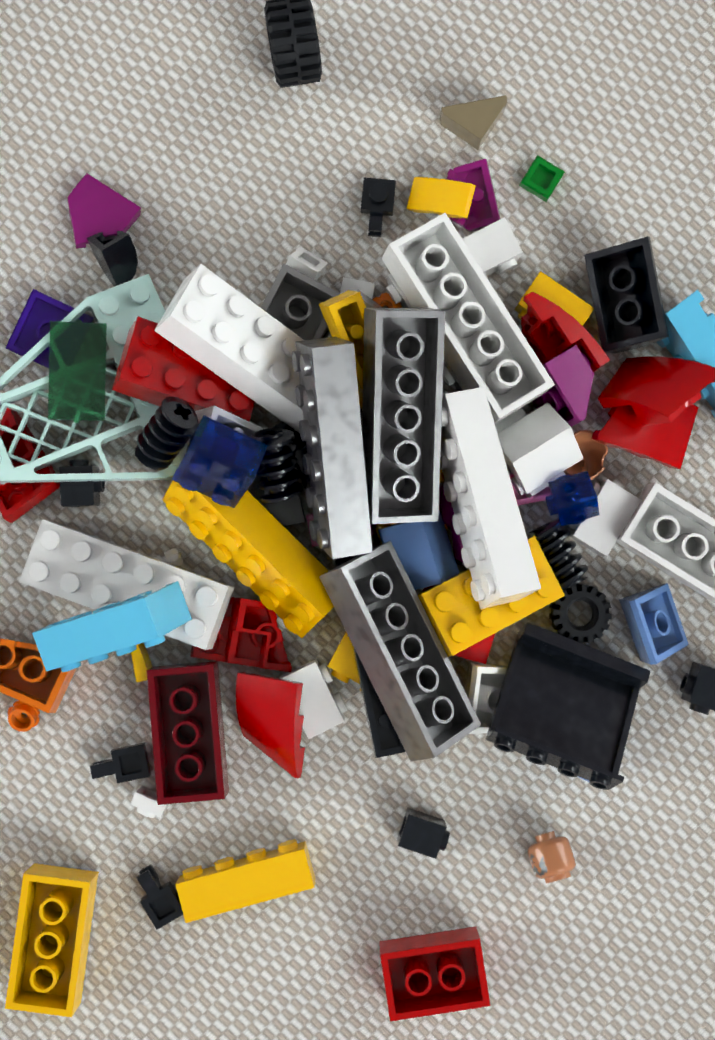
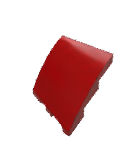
(554, 331)
(657, 387)
(659, 442)
(21, 497)
(248, 638)
(271, 718)

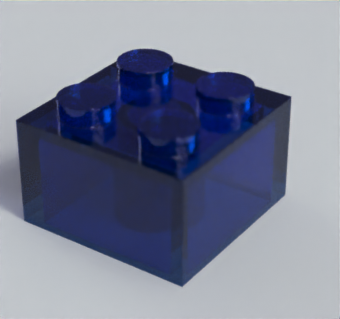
(219, 462)

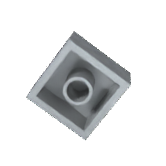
(296, 301)

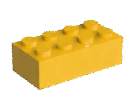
(459, 617)
(51, 940)

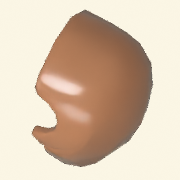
(593, 455)

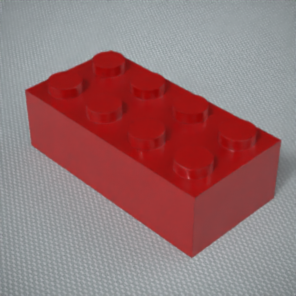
(158, 369)

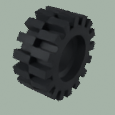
(599, 618)

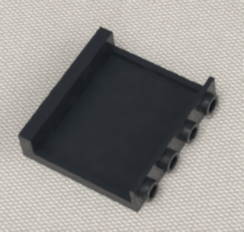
(566, 706)

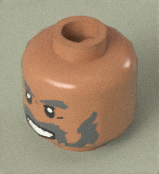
(551, 857)

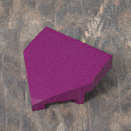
(484, 203)
(99, 209)

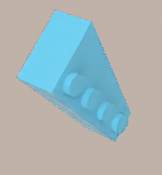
(692, 337)
(112, 628)

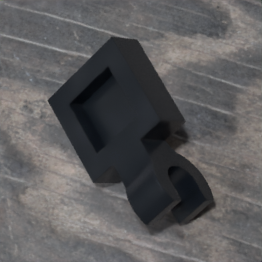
(377, 201)
(126, 763)
(161, 901)

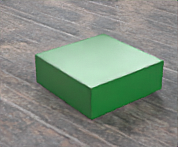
(541, 178)

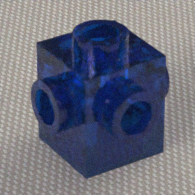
(572, 499)

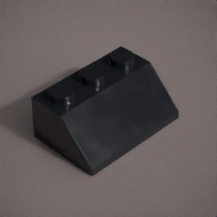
(626, 296)

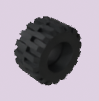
(293, 42)

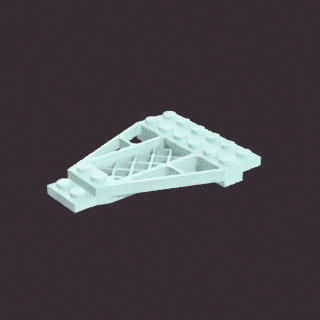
(119, 310)

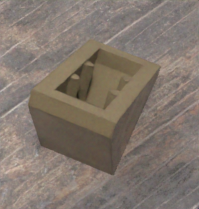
(473, 119)

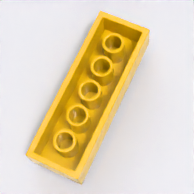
(259, 553)

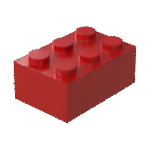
(434, 973)

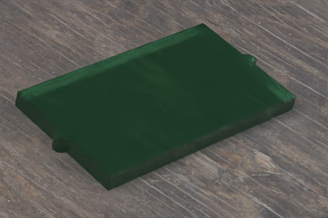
(77, 371)

